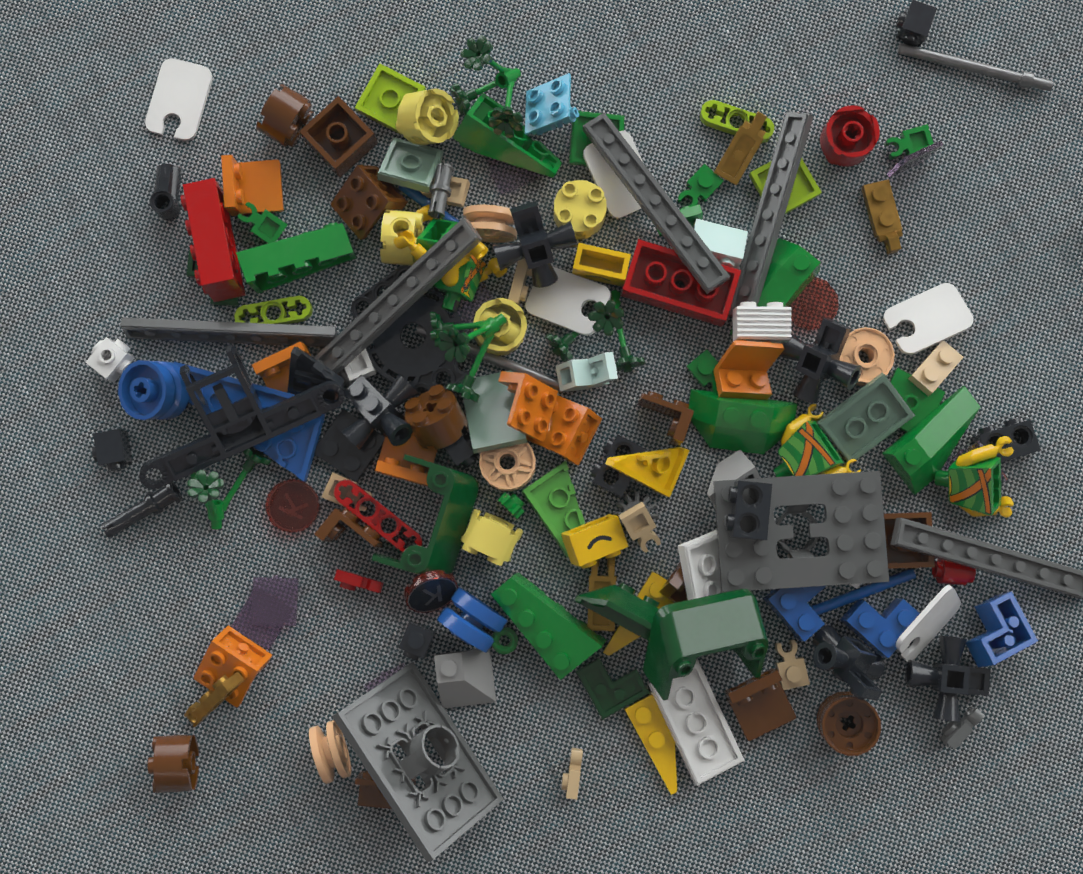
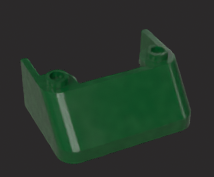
(451, 523)
(703, 628)

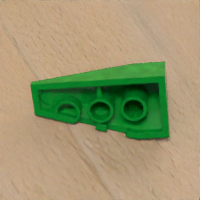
(517, 151)
(788, 274)
(932, 440)

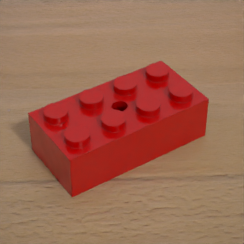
(213, 240)
(653, 281)

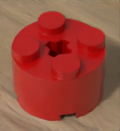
(859, 125)

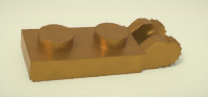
(596, 621)

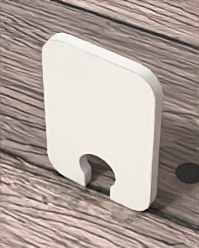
(179, 92)
(618, 198)
(564, 301)
(935, 317)
(928, 623)

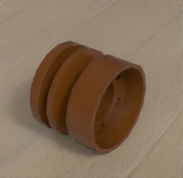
(853, 738)

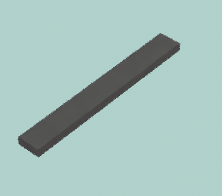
(656, 203)
(772, 208)
(400, 296)
(227, 332)
(987, 557)

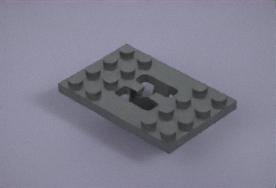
(851, 529)
(449, 800)

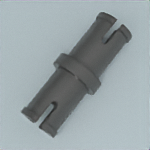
(440, 190)

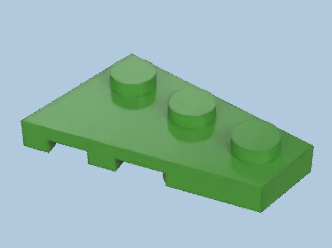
(555, 503)

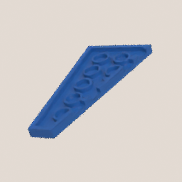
(290, 449)

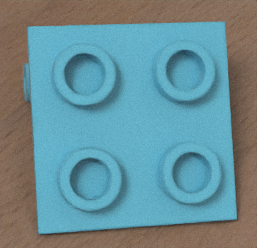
(549, 106)

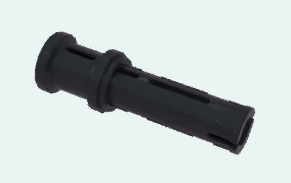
(151, 504)

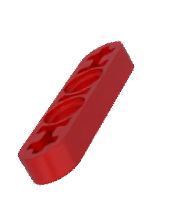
(379, 515)

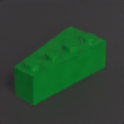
(295, 257)
(547, 625)

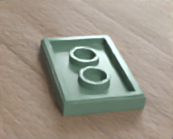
(490, 415)
(866, 418)

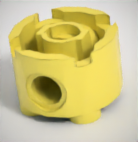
(427, 117)
(581, 205)
(393, 223)
(511, 333)
(491, 537)

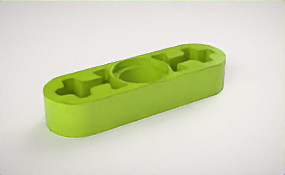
(732, 111)
(264, 306)

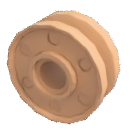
(491, 222)
(878, 349)
(513, 478)
(330, 752)

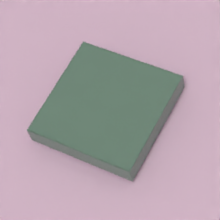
(410, 165)

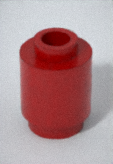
(952, 573)

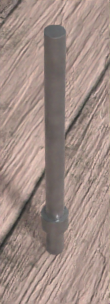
(1024, 79)
(507, 364)

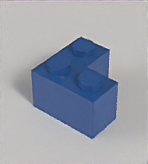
(794, 611)
(878, 630)
(1006, 630)

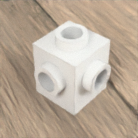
(110, 358)

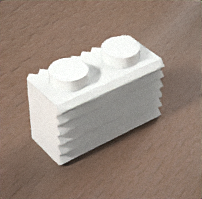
(762, 323)

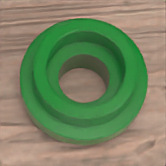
(508, 648)

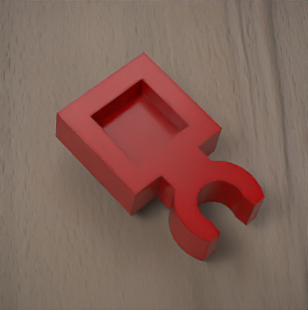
(352, 580)

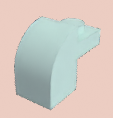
(586, 373)

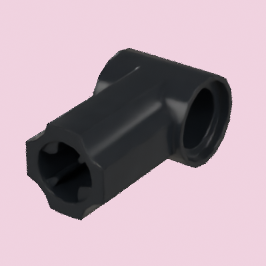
(166, 189)

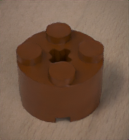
(284, 116)
(435, 417)
(174, 763)

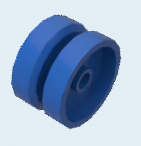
(153, 390)
(470, 623)

